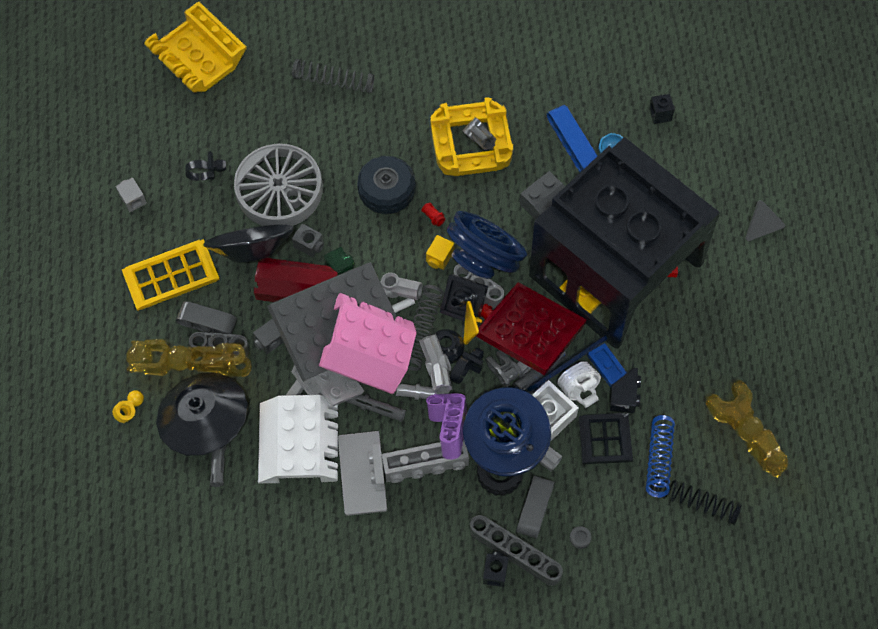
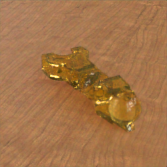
(214, 359)

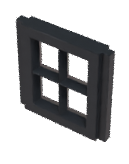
(624, 438)

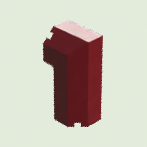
(283, 278)

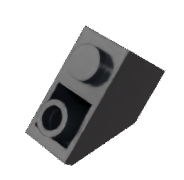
(624, 393)

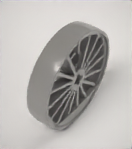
(270, 185)

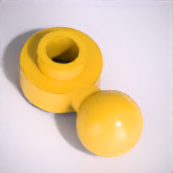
(134, 399)

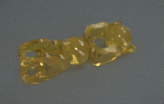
(740, 416)

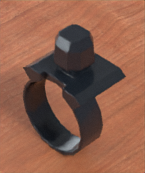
(211, 165)
(467, 361)

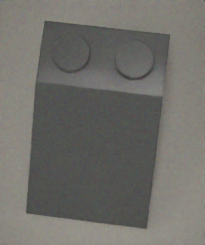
(540, 194)

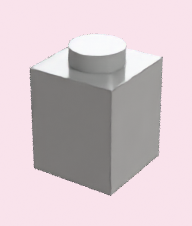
(131, 194)

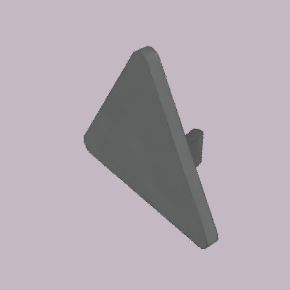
(763, 222)

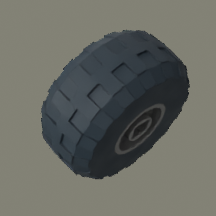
(386, 184)

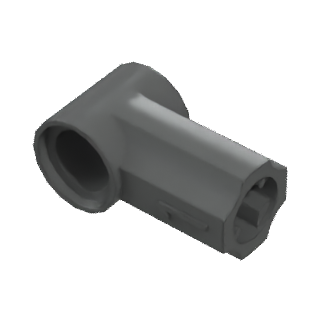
(478, 133)

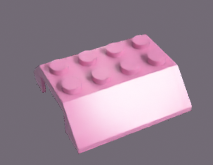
(369, 345)

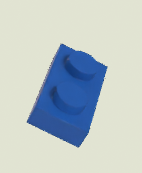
(606, 364)

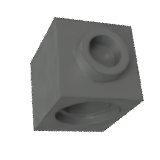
(304, 234)
(267, 337)

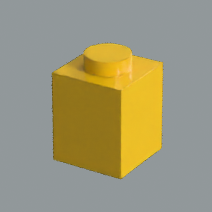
(439, 252)

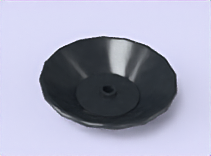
(249, 243)
(209, 425)

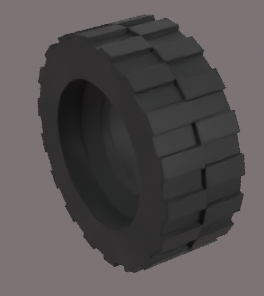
(498, 487)

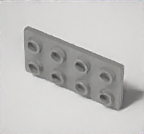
(331, 385)
(362, 473)

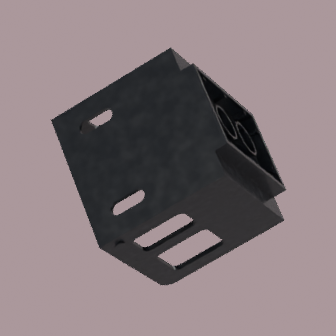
(619, 234)

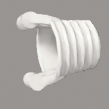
(578, 379)

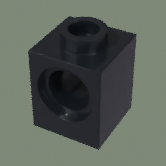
(661, 109)
(491, 577)

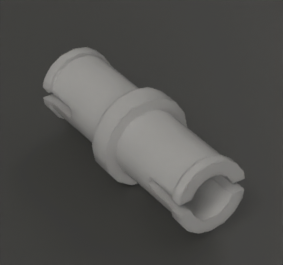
(414, 391)

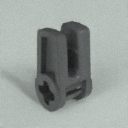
(507, 372)

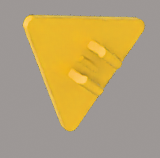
(471, 327)

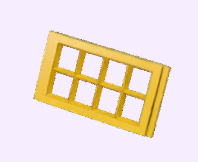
(135, 287)

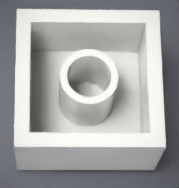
(557, 406)

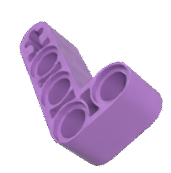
(451, 411)

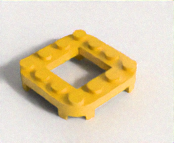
(472, 163)

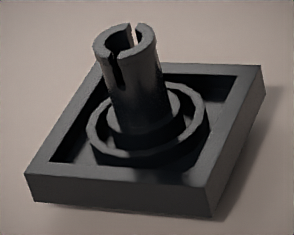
(458, 292)

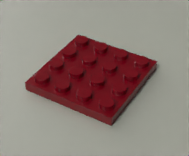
(531, 328)

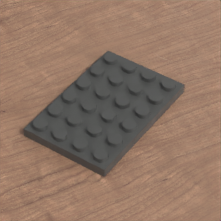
(309, 316)

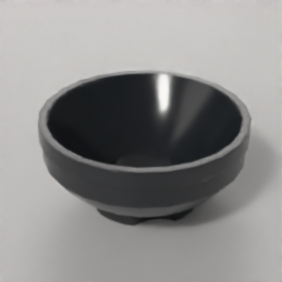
(457, 348)

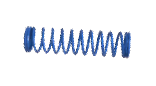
(660, 481)

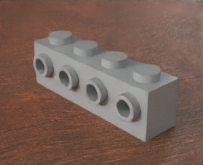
(420, 461)

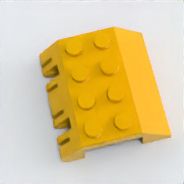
(198, 49)

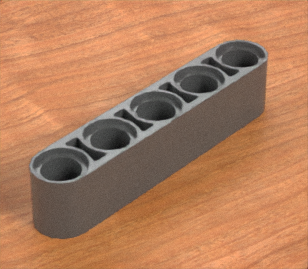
(521, 559)

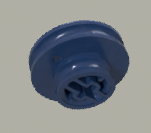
(484, 245)
(504, 453)

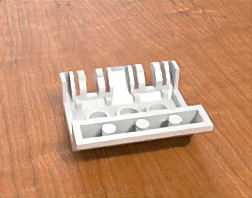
(297, 439)

